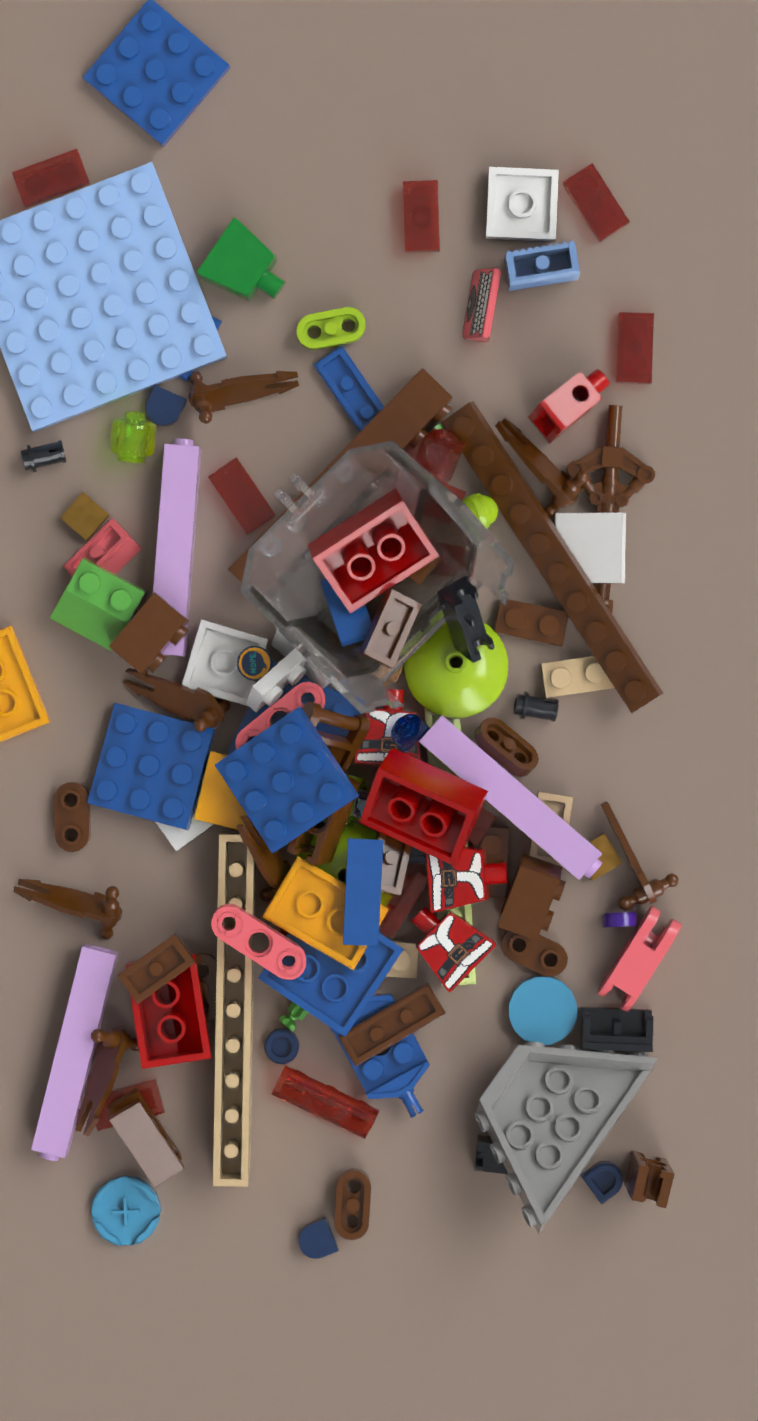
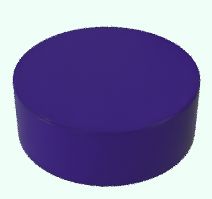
(621, 919)

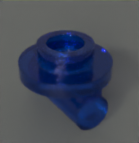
(408, 731)

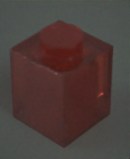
(440, 454)

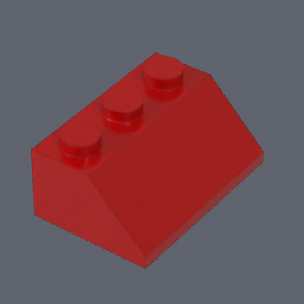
(372, 550)
(423, 806)
(172, 1022)

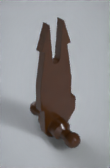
(235, 390)
(564, 488)
(181, 700)
(269, 864)
(648, 890)
(75, 902)
(104, 1074)

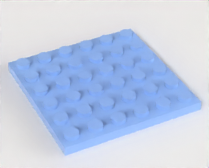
(99, 299)

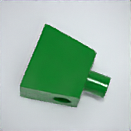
(241, 264)

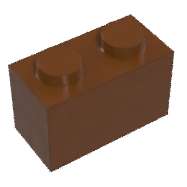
(150, 634)
(531, 896)

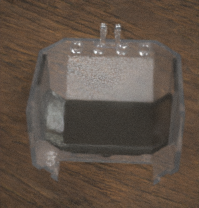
(286, 580)

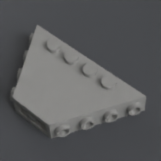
(552, 1115)

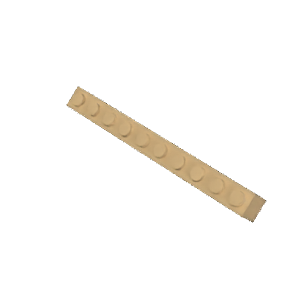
(233, 1023)

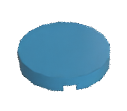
(542, 1010)
(126, 1210)

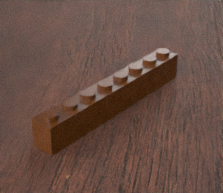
(399, 421)

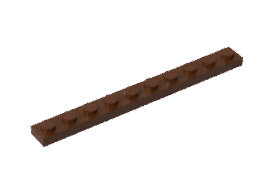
(553, 558)

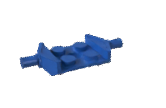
(396, 1070)

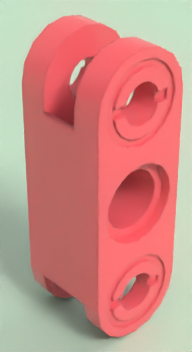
(287, 703)
(272, 955)
(639, 958)

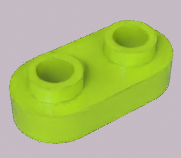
(331, 329)

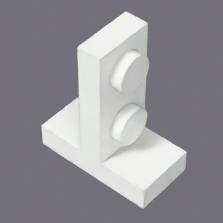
(287, 671)

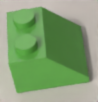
(97, 603)

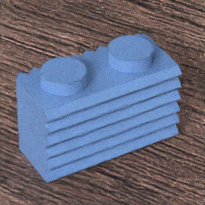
(541, 266)

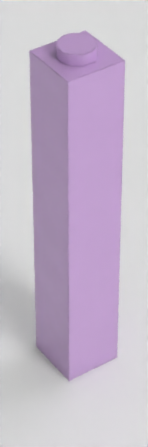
(177, 529)
(512, 799)
(74, 1052)

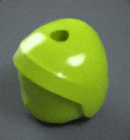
(483, 508)

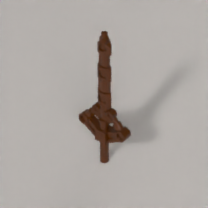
(609, 493)

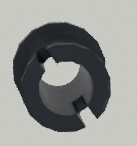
(43, 455)
(535, 707)

